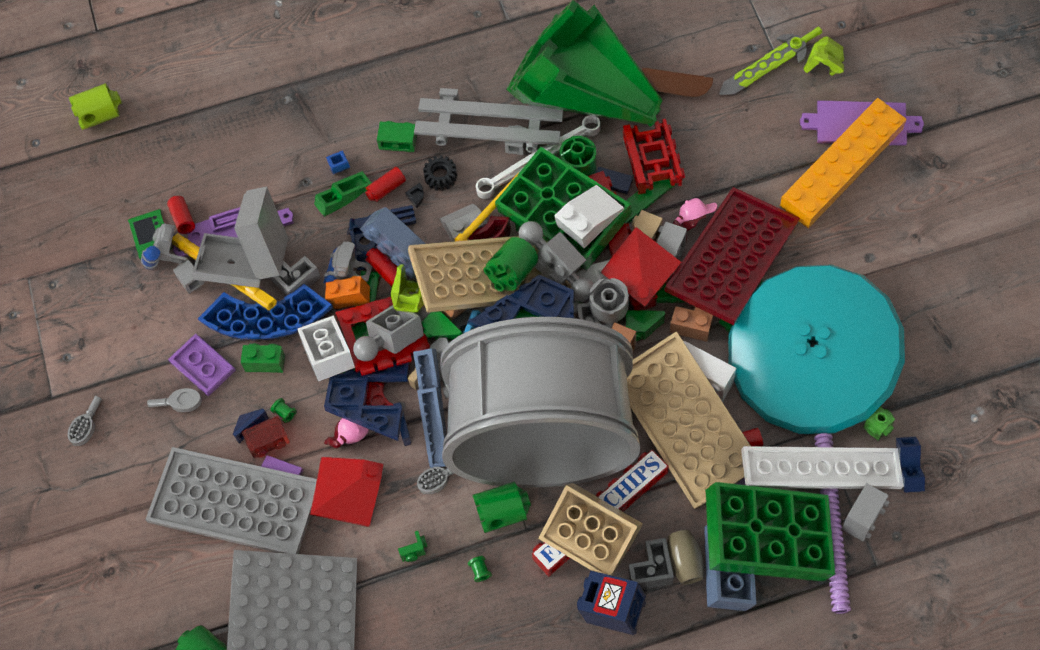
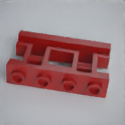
(638, 158)

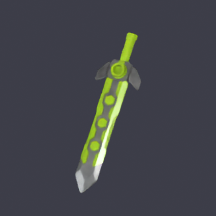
(791, 46)

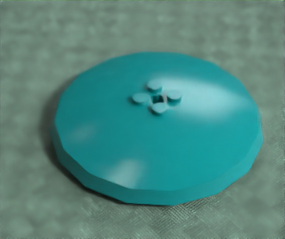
(825, 384)

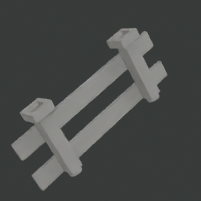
(450, 104)

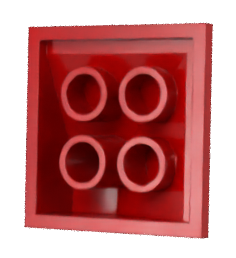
(641, 266)
(346, 490)

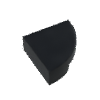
(415, 195)

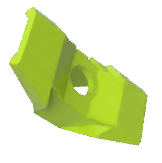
(827, 52)
(399, 294)

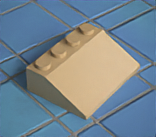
(590, 530)

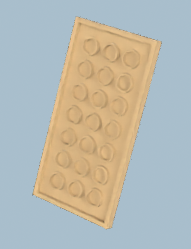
(453, 274)
(685, 418)

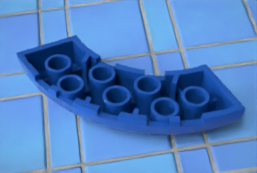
(256, 323)

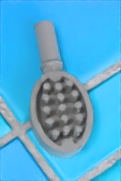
(181, 400)
(83, 426)
(433, 480)

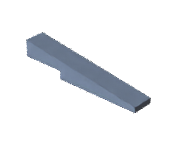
(431, 404)

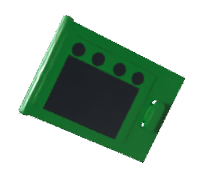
(143, 229)

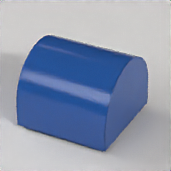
(338, 162)

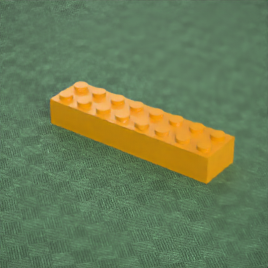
(843, 162)

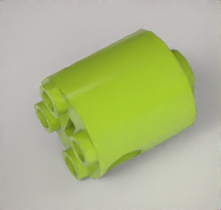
(95, 106)

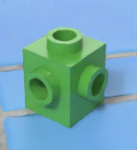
(879, 423)

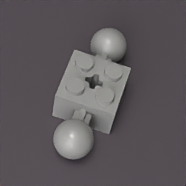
(557, 259)
(391, 331)

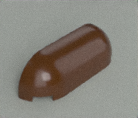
(677, 82)

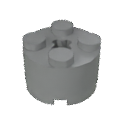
(609, 300)

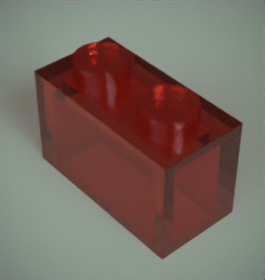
(265, 437)

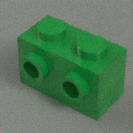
(396, 136)
(263, 358)

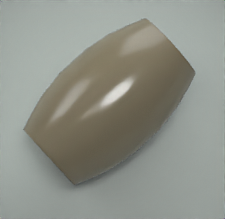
(685, 557)

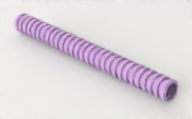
(838, 581)

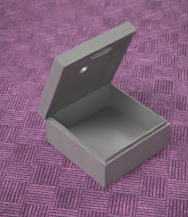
(256, 250)

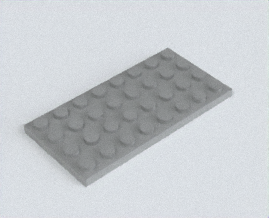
(233, 501)

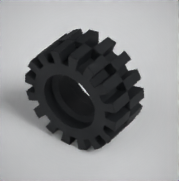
(440, 182)

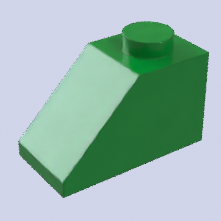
(644, 322)
(439, 326)

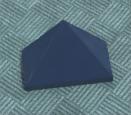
(247, 421)

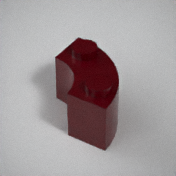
(495, 228)

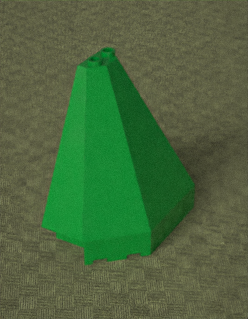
(584, 70)

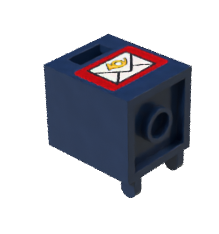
(611, 602)

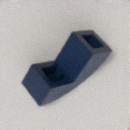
(910, 457)

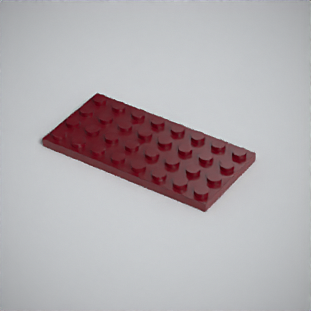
(732, 255)

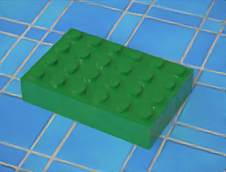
(544, 190)
(769, 532)

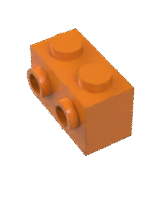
(347, 292)

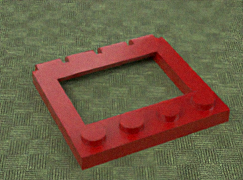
(384, 358)

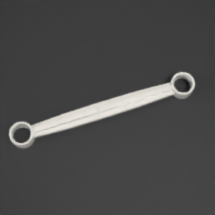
(513, 170)

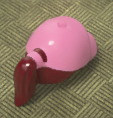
(692, 212)
(347, 433)

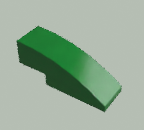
(341, 193)

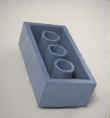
(391, 237)
(728, 589)

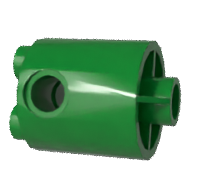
(580, 154)
(511, 264)
(502, 506)
(200, 639)

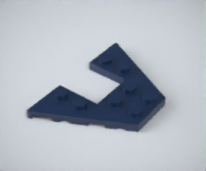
(538, 297)
(348, 395)

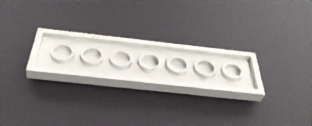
(822, 467)

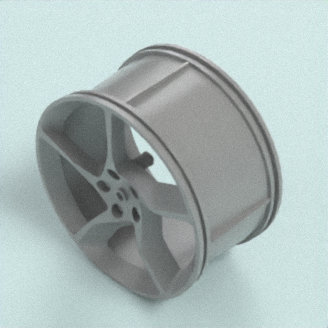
(538, 403)

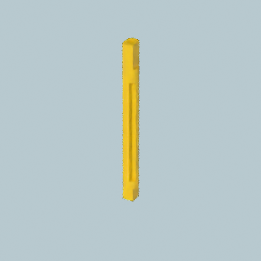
(254, 293)

